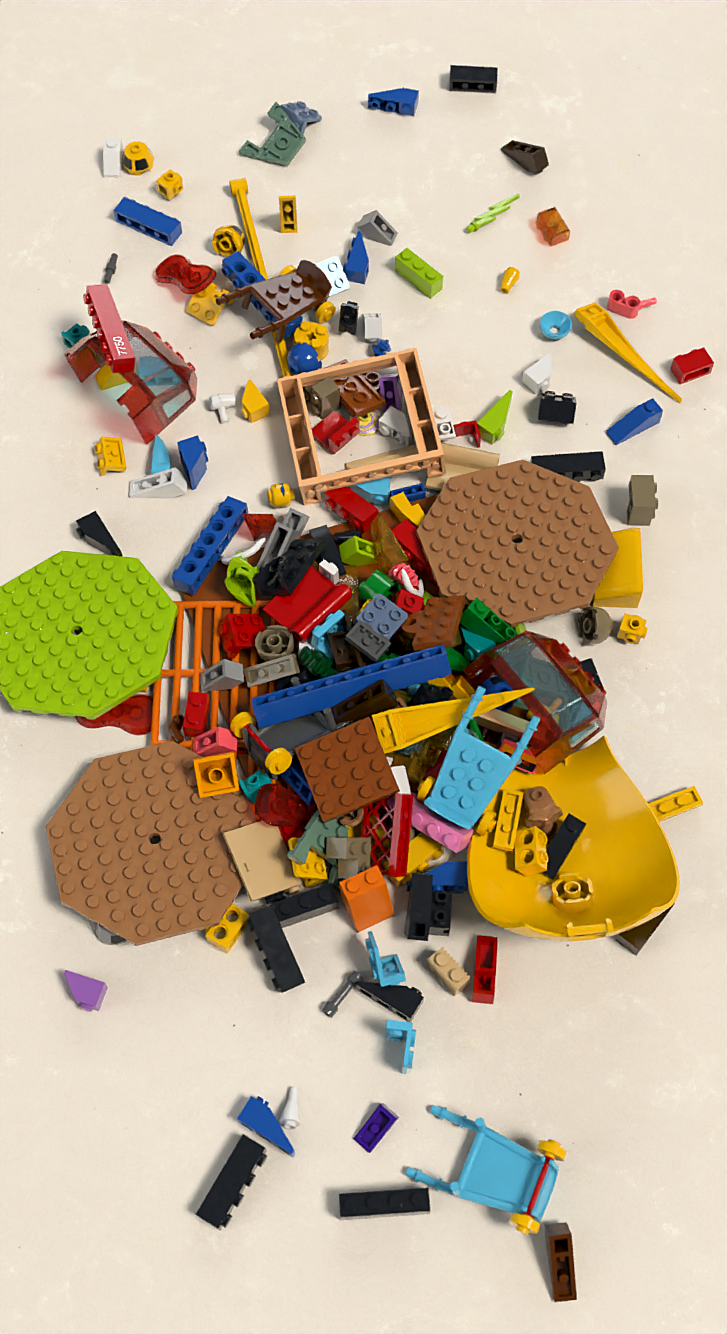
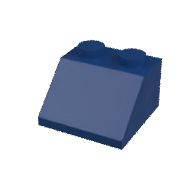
(193, 459)

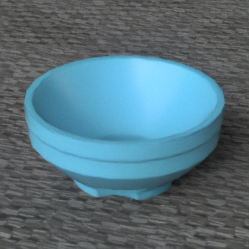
(557, 320)

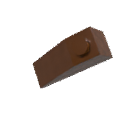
(561, 1261)

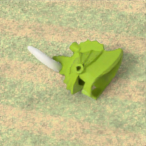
(241, 573)

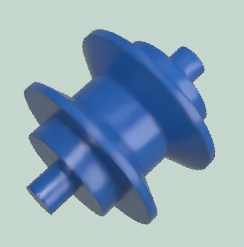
(381, 348)

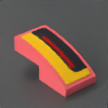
(528, 762)

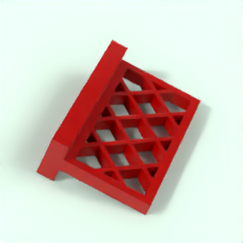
(398, 834)

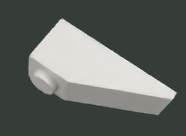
(159, 485)

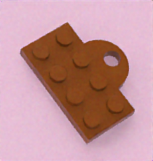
(359, 392)
(435, 623)

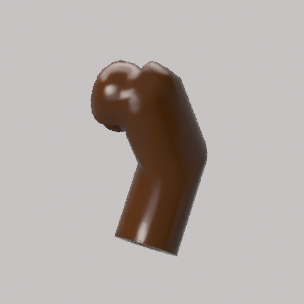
(175, 727)

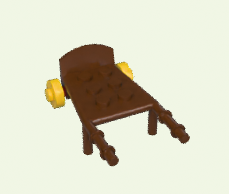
(288, 297)

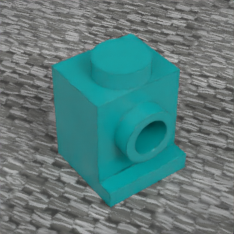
(74, 335)
(253, 783)

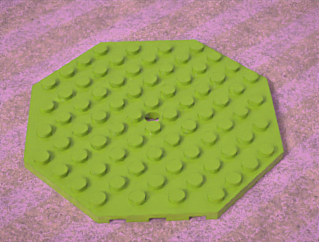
(121, 644)

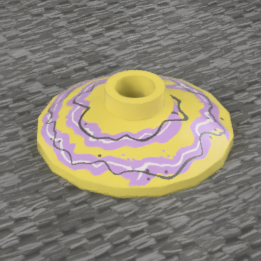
(368, 425)

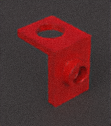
(467, 428)
(407, 601)

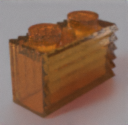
(552, 226)

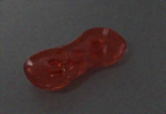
(184, 274)
(131, 715)
(283, 808)

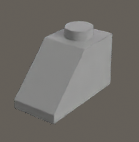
(377, 228)
(222, 676)

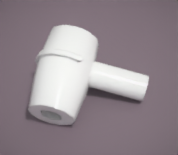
(220, 402)

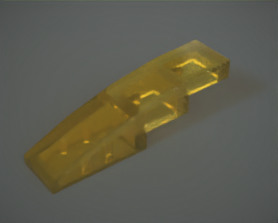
(351, 580)
(428, 755)

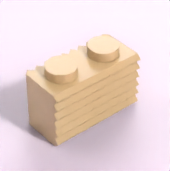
(448, 971)

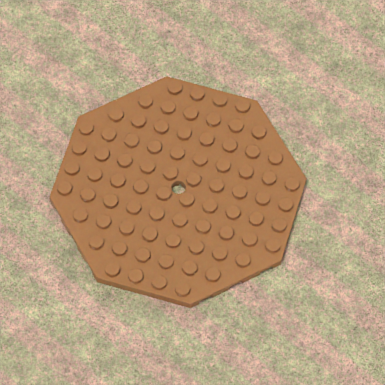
(548, 573)
(112, 869)

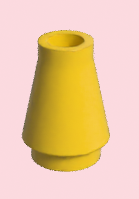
(510, 277)

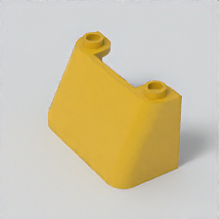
(624, 579)

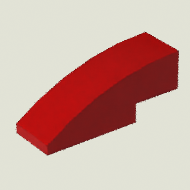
(485, 969)

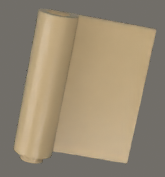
(460, 461)
(262, 860)

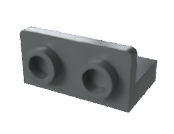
(368, 641)

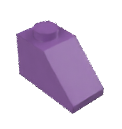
(391, 391)
(86, 991)

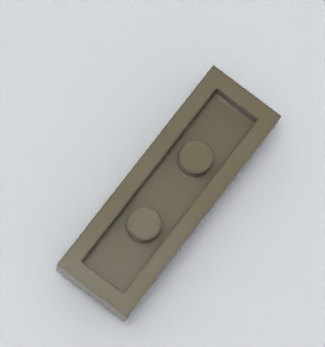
(271, 670)

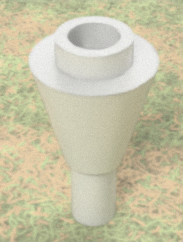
(290, 1117)

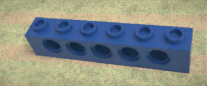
(243, 273)
(218, 534)

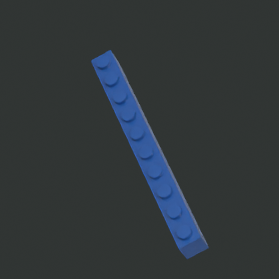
(331, 690)

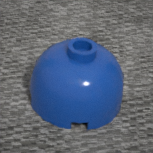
(303, 359)

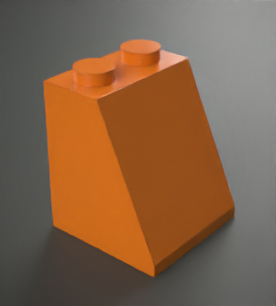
(366, 898)

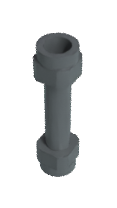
(330, 1008)

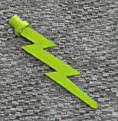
(487, 217)

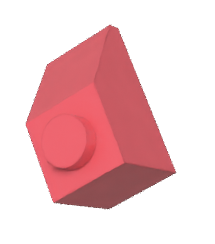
(215, 742)

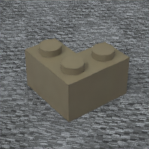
(323, 397)
(641, 500)
(352, 854)

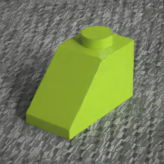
(357, 552)

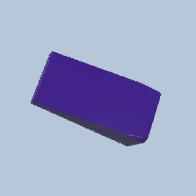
(376, 1127)

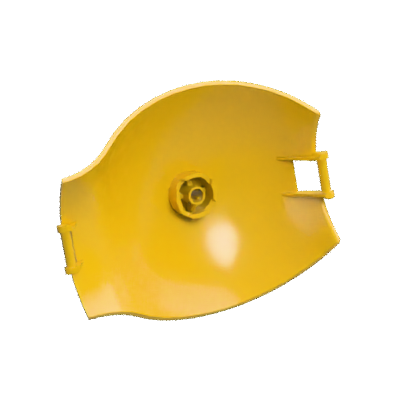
(613, 875)

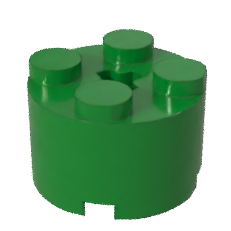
(377, 584)

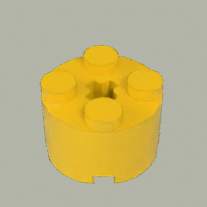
(314, 335)

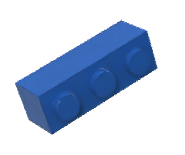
(412, 492)

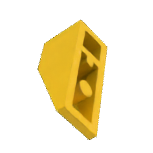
(288, 214)

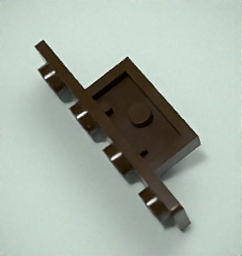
(342, 651)

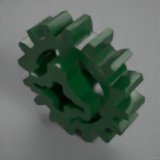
(317, 662)

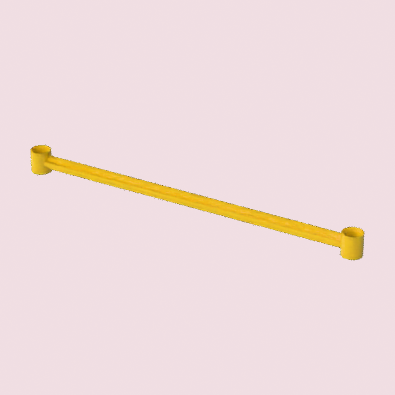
(240, 188)

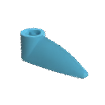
(161, 456)

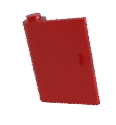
(308, 604)

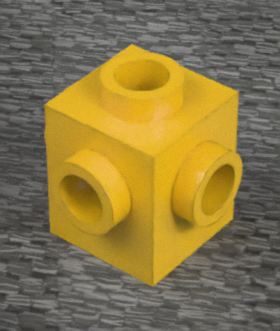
(169, 184)
(632, 629)

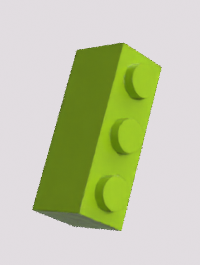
(418, 273)

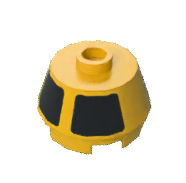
(137, 158)
(228, 240)

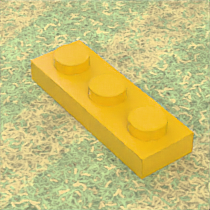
(676, 803)
(508, 820)

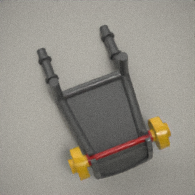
(275, 745)

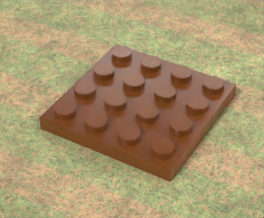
(347, 770)

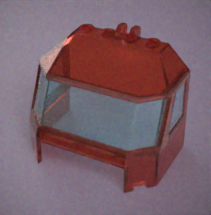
(160, 381)
(563, 697)

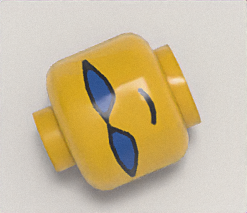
(280, 495)

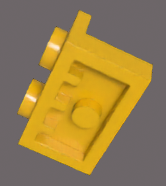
(110, 455)

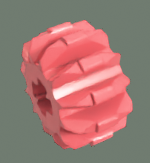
(395, 574)

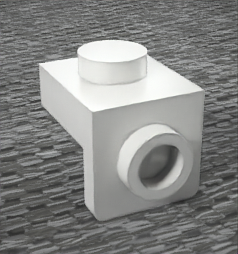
(330, 571)

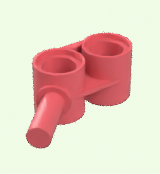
(627, 306)

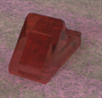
(259, 524)

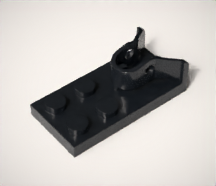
(289, 568)

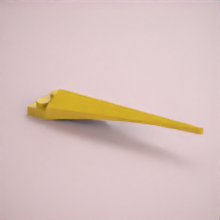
(604, 328)
(412, 724)

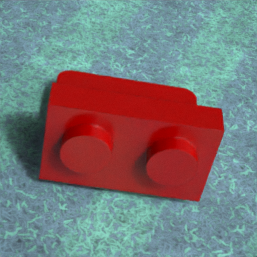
(335, 431)
(240, 632)

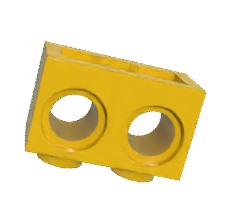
(530, 851)
(232, 929)

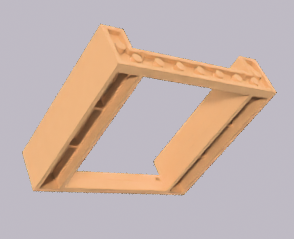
(419, 409)

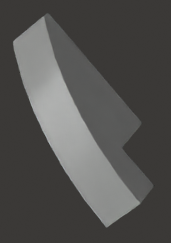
(283, 536)

